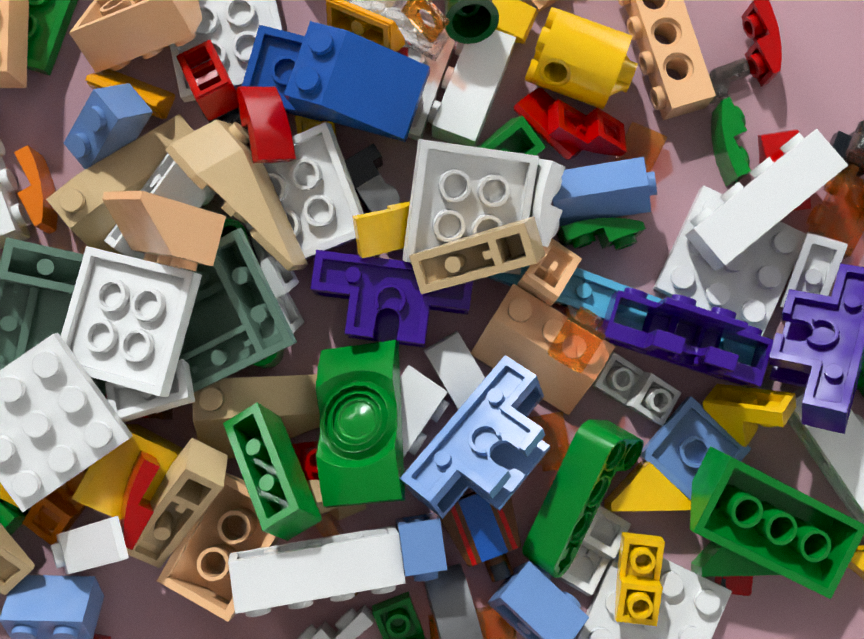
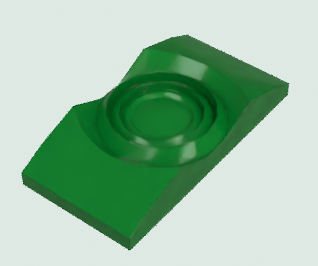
(360, 425)

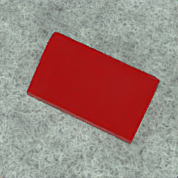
(535, 111)

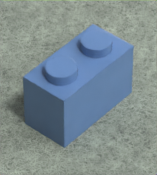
(107, 123)
(421, 546)
(537, 605)
(52, 607)

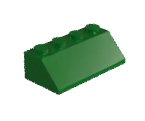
(772, 523)

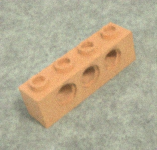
(681, 54)

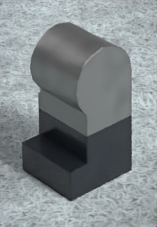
(368, 181)

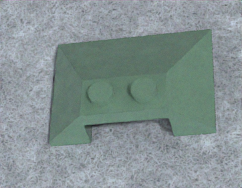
(34, 296)
(233, 315)

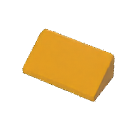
(364, 23)
(156, 98)

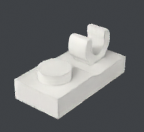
(816, 265)
(135, 404)

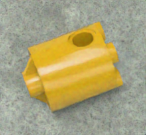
(581, 59)

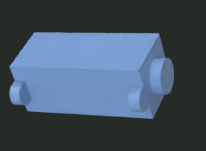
(605, 191)

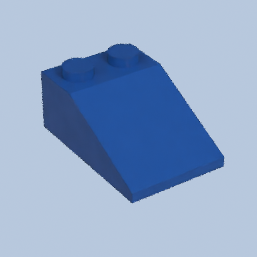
(356, 82)

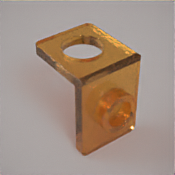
(412, 12)
(582, 324)

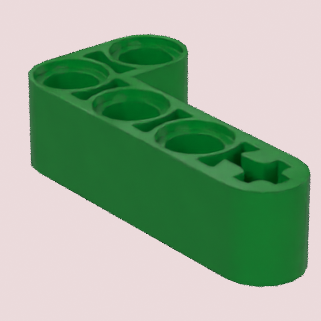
(577, 492)

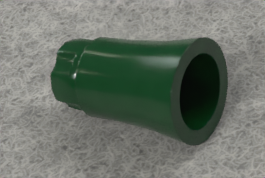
(470, 20)

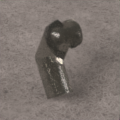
(723, 76)

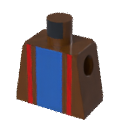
(483, 533)

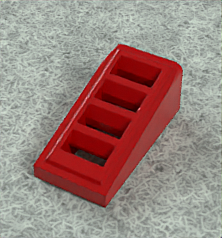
(209, 80)

